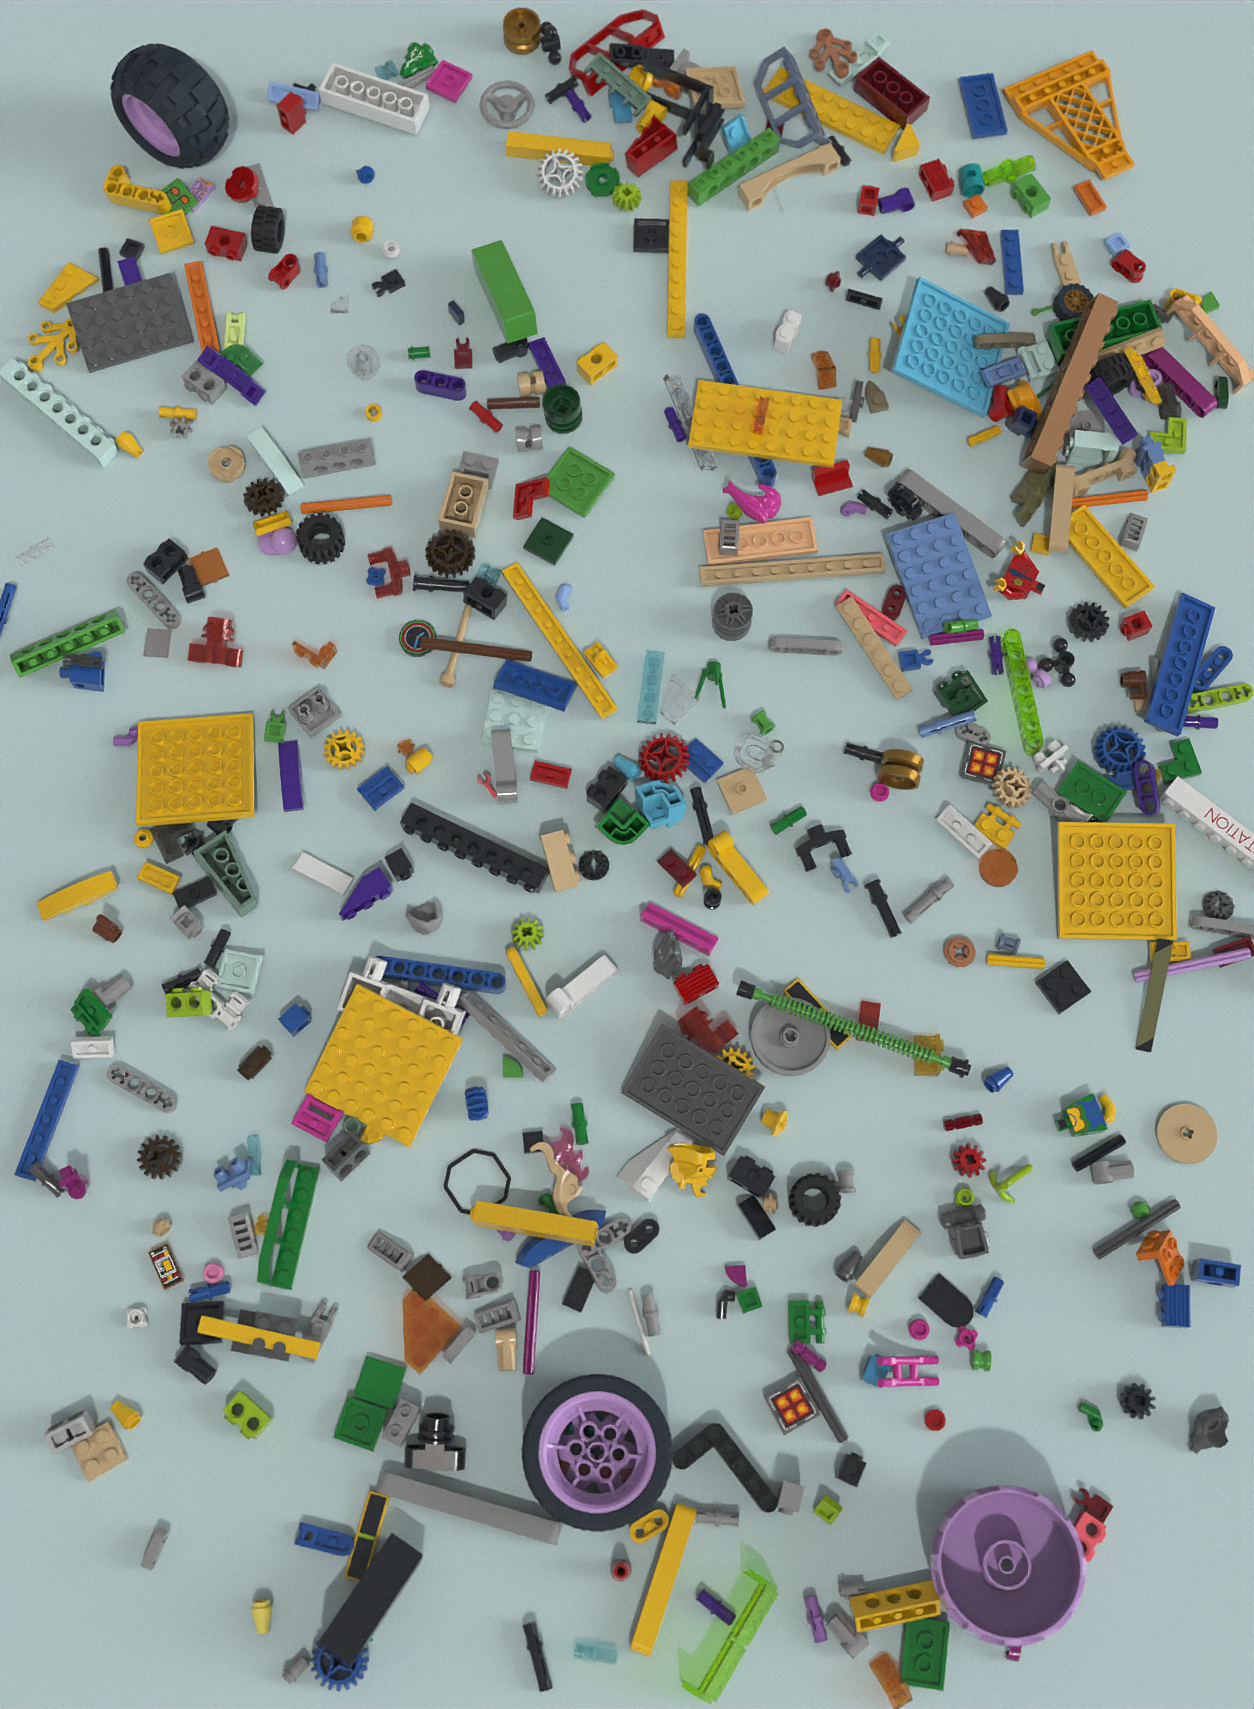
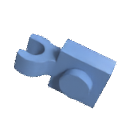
(840, 871)

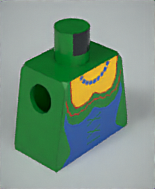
(1082, 1118)

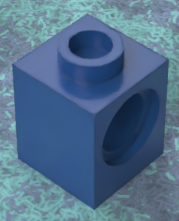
(295, 1019)

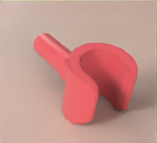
(487, 784)

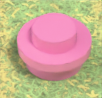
(213, 1272)

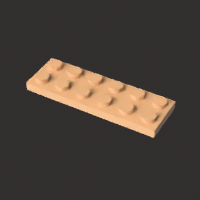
(764, 541)

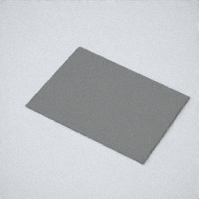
(157, 643)

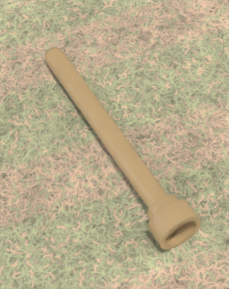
(447, 678)

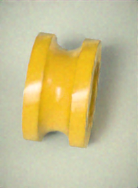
(373, 407)

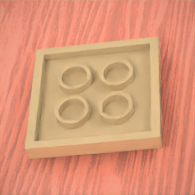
(725, 82)

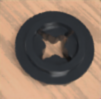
(587, 871)

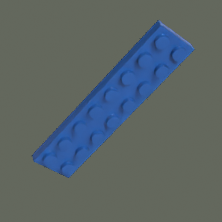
(1179, 665)

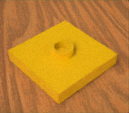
(171, 231)

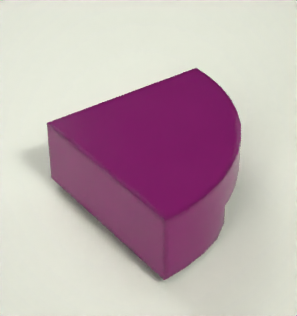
(737, 1274)

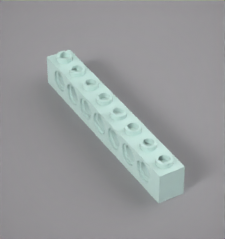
(101, 453)

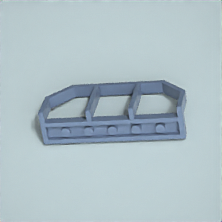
(801, 92)

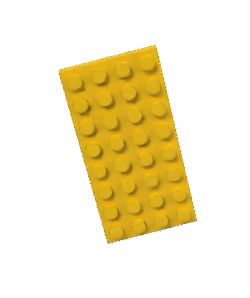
(795, 426)

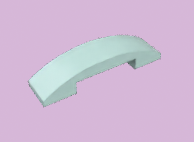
(874, 47)

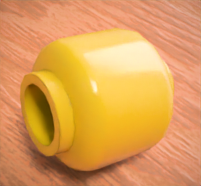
(362, 229)

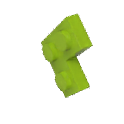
(1175, 439)

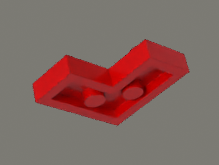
(526, 493)

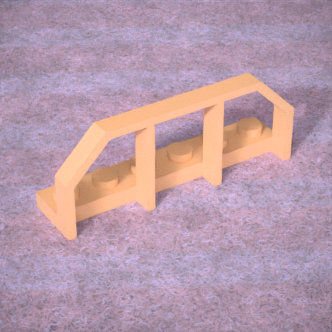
(1213, 340)

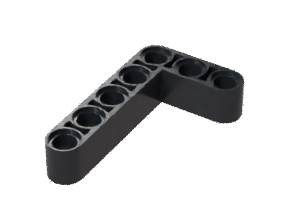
(730, 1461)

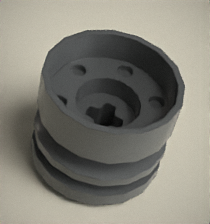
(735, 625)

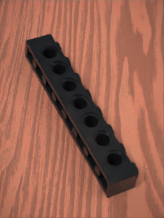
(417, 814)

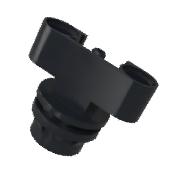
(435, 1455)

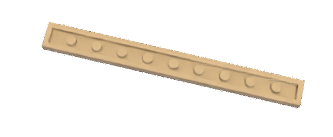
(792, 570)

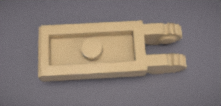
(1064, 264)

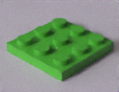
(578, 482)

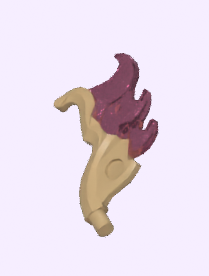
(565, 1167)

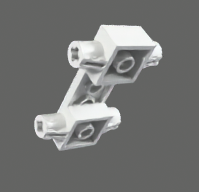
(430, 1009)

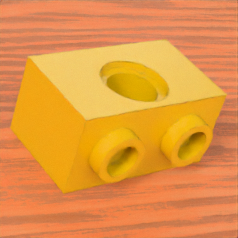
(593, 372)

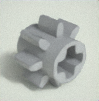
(182, 422)

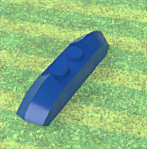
(536, 1252)

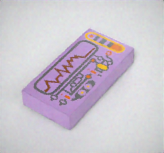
(201, 190)

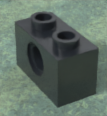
(475, 597)
(739, 1176)

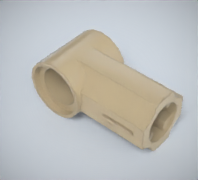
(505, 1343)

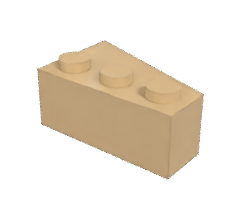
(559, 860)

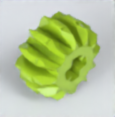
(626, 196)
(528, 940)

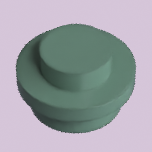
(353, 1125)

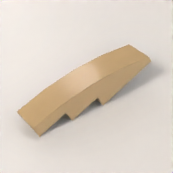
(887, 1258)

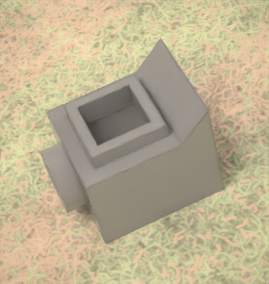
(187, 922)

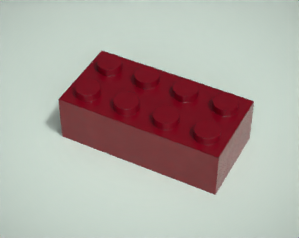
(891, 93)

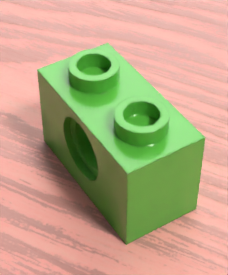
(1030, 195)

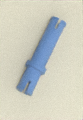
(946, 724)

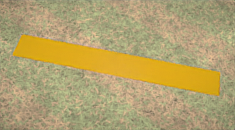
(248, 1334)

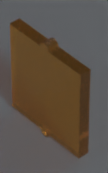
(209, 567)

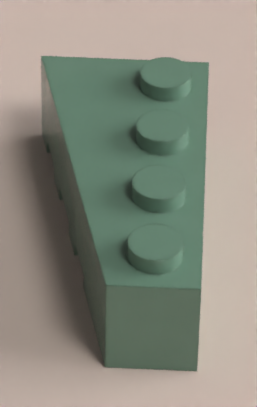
(226, 872)

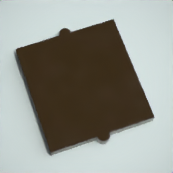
(426, 1277)

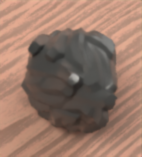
(668, 955)
(1210, 1430)

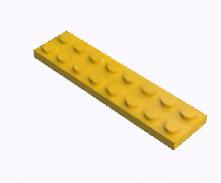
(839, 114)

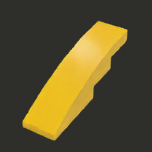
(77, 895)

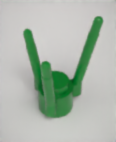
(713, 673)

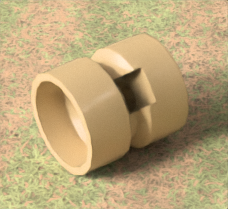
(524, 383)

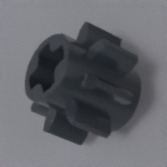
(192, 840)

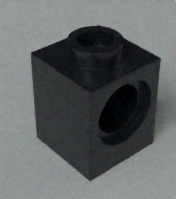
(399, 865)
(842, 1473)

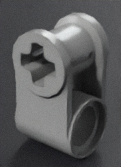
(480, 1285)

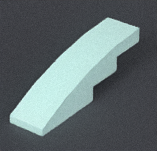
(275, 461)

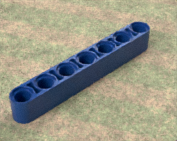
(449, 972)

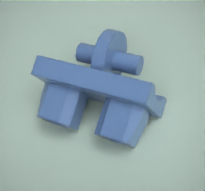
(235, 1176)

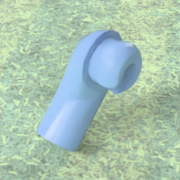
(561, 595)

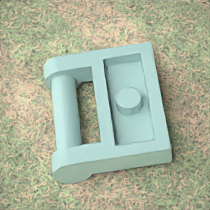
(1042, 358)

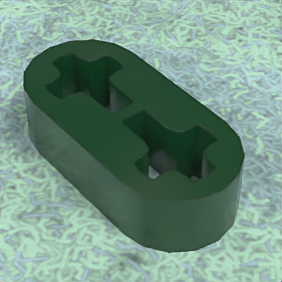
(1221, 392)

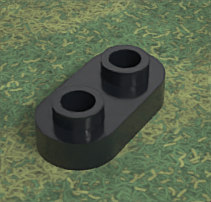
(640, 1235)

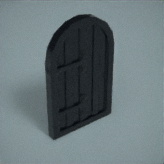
(947, 1302)

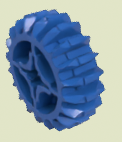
(1114, 736)
(355, 1672)

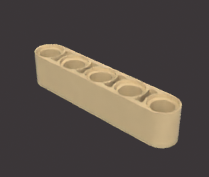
(1061, 508)

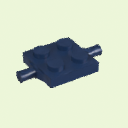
(881, 257)

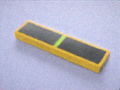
(799, 990)
(367, 1535)

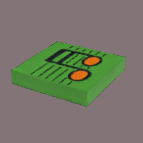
(179, 197)

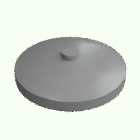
(788, 1042)

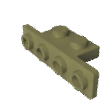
(1032, 493)

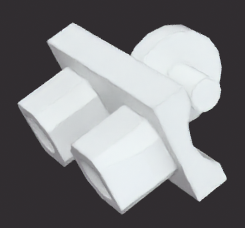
(1044, 762)

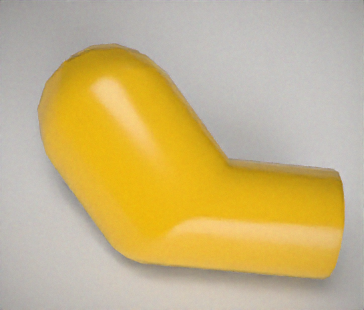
(707, 878)
(1110, 1109)

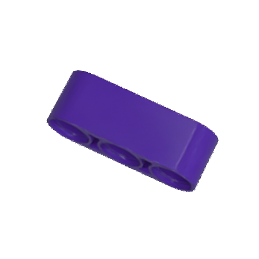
(434, 379)
(1153, 795)

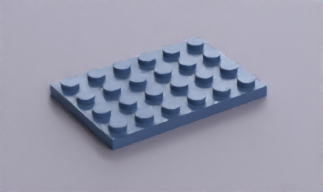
(937, 574)

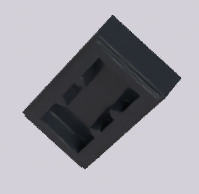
(195, 893)

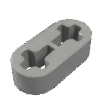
(973, 734)
(459, 1344)
(155, 1548)

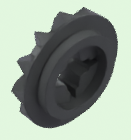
(1212, 910)

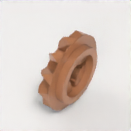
(958, 943)

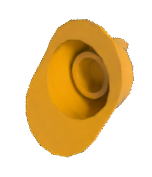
(1024, 396)

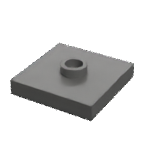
(1086, 421)

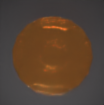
(998, 868)

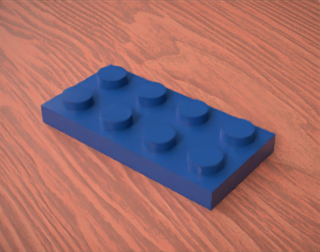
(982, 105)
(535, 685)

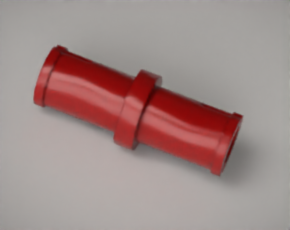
(486, 416)

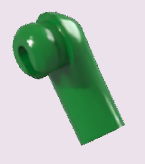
(546, 1199)
(1093, 1414)

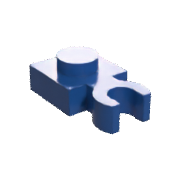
(911, 660)
(1124, 780)

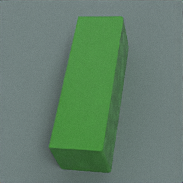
(504, 291)

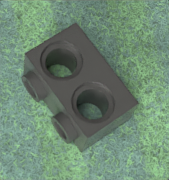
(346, 1156)

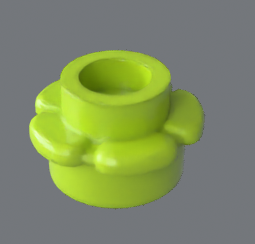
(733, 511)
(969, 1197)

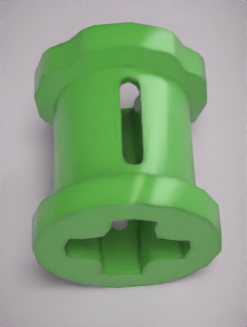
(763, 723)

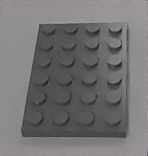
(129, 322)
(693, 1089)

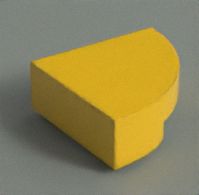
(371, 1136)

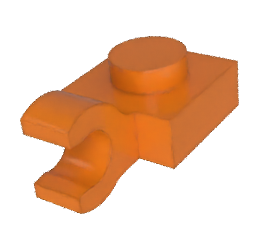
(671, 89)

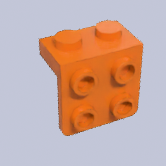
(1163, 1247)

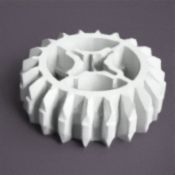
(553, 175)

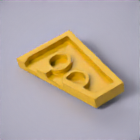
(66, 285)
(1144, 377)

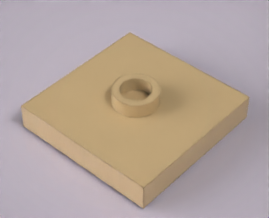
(741, 790)

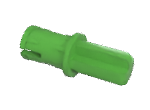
(960, 626)

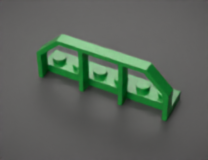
(294, 1227)

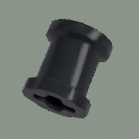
(708, 902)

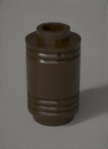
(254, 1062)

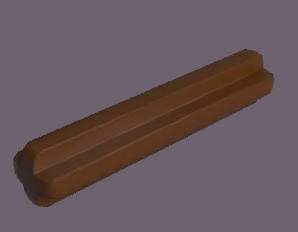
(513, 403)

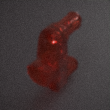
(397, 571)

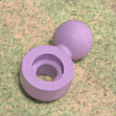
(1040, 677)

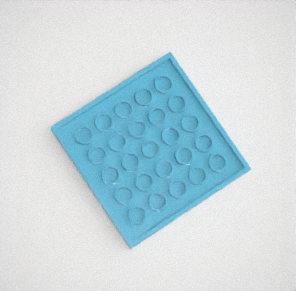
(940, 346)

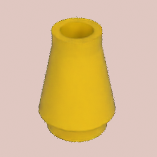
(129, 444)
(125, 1415)

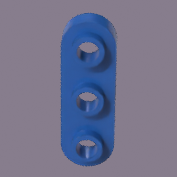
(1216, 665)

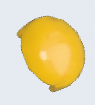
(641, 78)

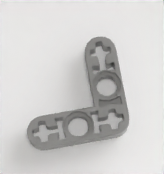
(595, 1254)

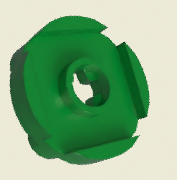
(602, 188)

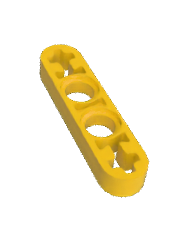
(526, 981)

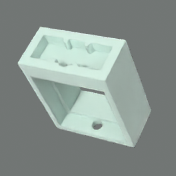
(1091, 448)

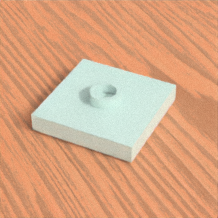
(239, 971)

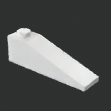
(651, 1167)

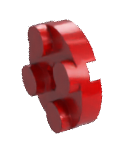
(249, 188)

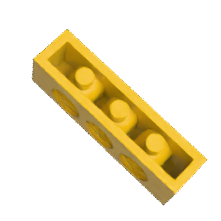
(894, 1606)

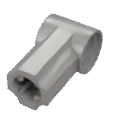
(112, 992)
(1107, 1172)
(847, 1635)

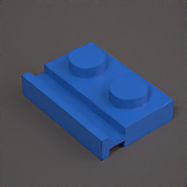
(702, 761)
(380, 788)

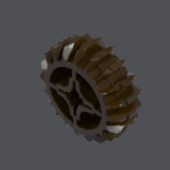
(436, 549)

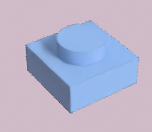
(1116, 244)

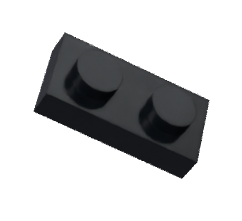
(579, 1290)

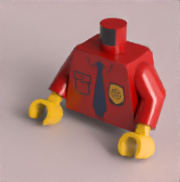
(1019, 577)

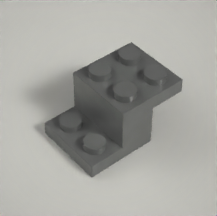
(267, 1322)

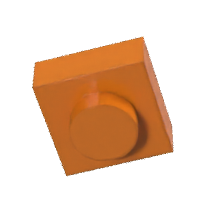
(975, 206)

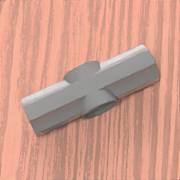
(1049, 798)

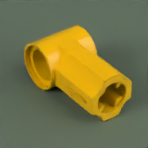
(653, 108)

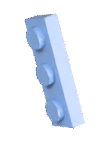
(278, 91)

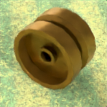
(521, 31)
(900, 769)

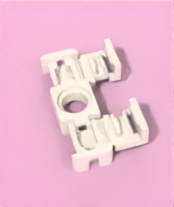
(227, 1011)

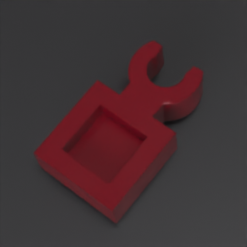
(463, 355)
(1095, 1505)

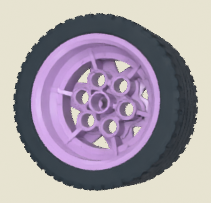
(565, 1495)

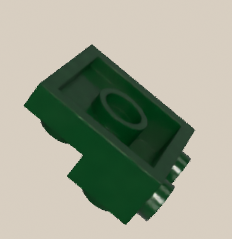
(960, 693)

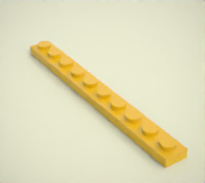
(677, 259)
(559, 641)

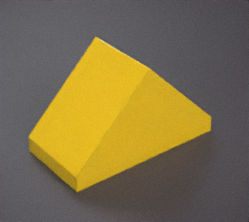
(907, 146)

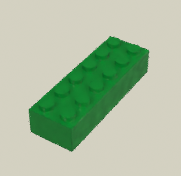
(1128, 323)

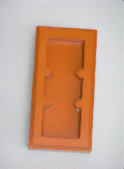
(1090, 197)

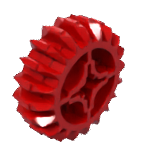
(678, 762)

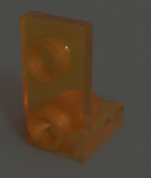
(825, 370)
(325, 655)
(891, 1681)

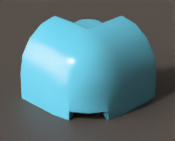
(660, 804)

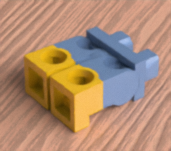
(1153, 464)

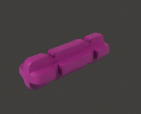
(808, 1356)

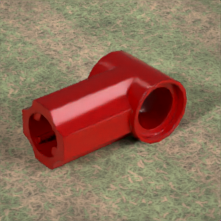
(1001, 407)

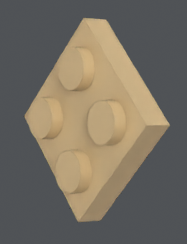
(99, 1452)

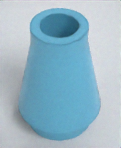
(627, 768)

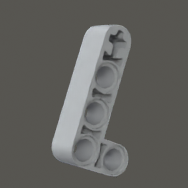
(504, 766)

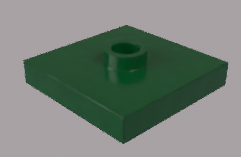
(548, 541)

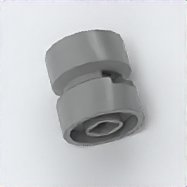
(529, 439)

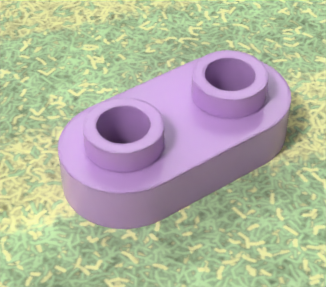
(1156, 377)

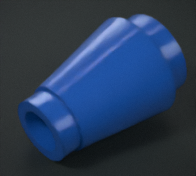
(997, 1079)

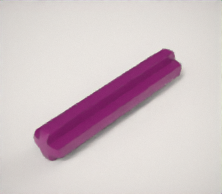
(944, 638)

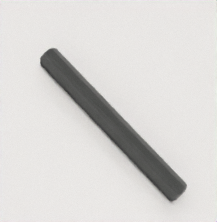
(1136, 1229)
(819, 1397)

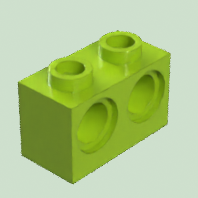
(188, 1002)
(250, 1411)

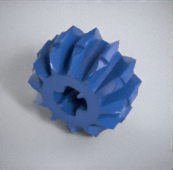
(476, 1103)

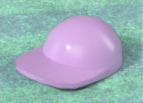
(278, 542)

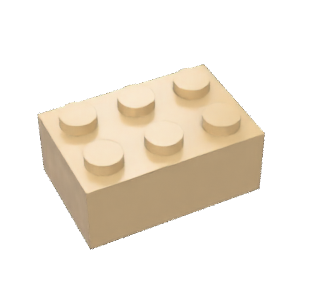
(463, 504)

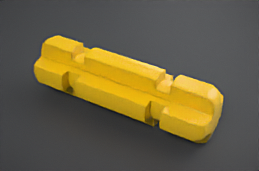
(984, 436)

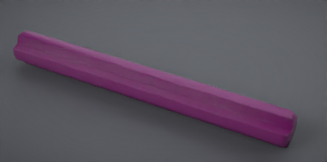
(531, 1322)

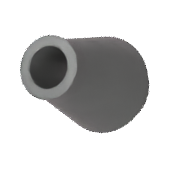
(848, 1267)

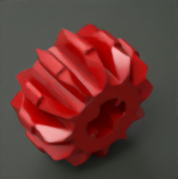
(961, 1160)

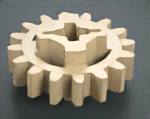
(1012, 787)

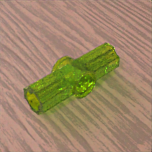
(1009, 170)

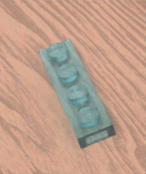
(651, 687)

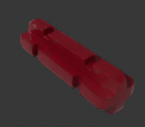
(963, 1122)

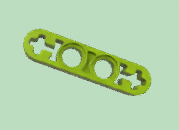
(1218, 702)

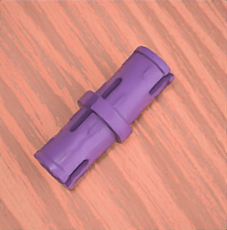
(815, 1619)

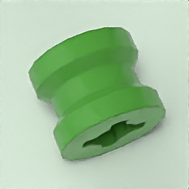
(981, 1360)

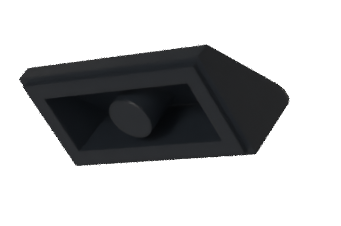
(864, 299)
(756, 1217)

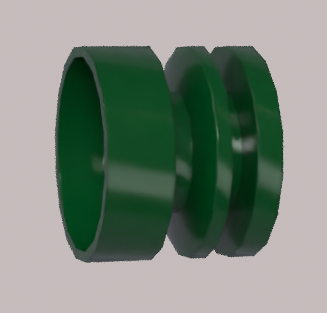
(562, 409)

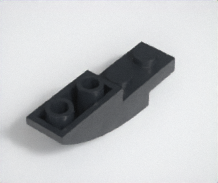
(633, 55)

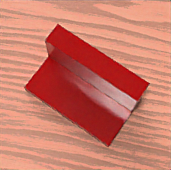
(833, 479)

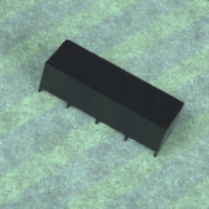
(370, 1601)

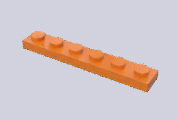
(201, 305)

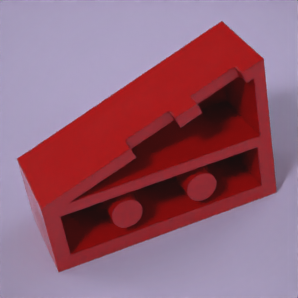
(651, 147)

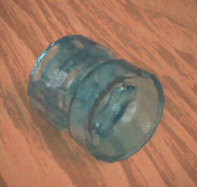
(387, 70)
(489, 574)

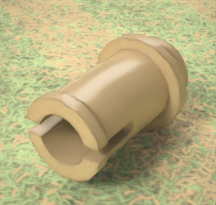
(957, 249)

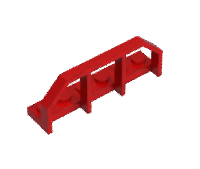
(648, 38)

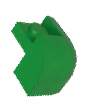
(621, 824)

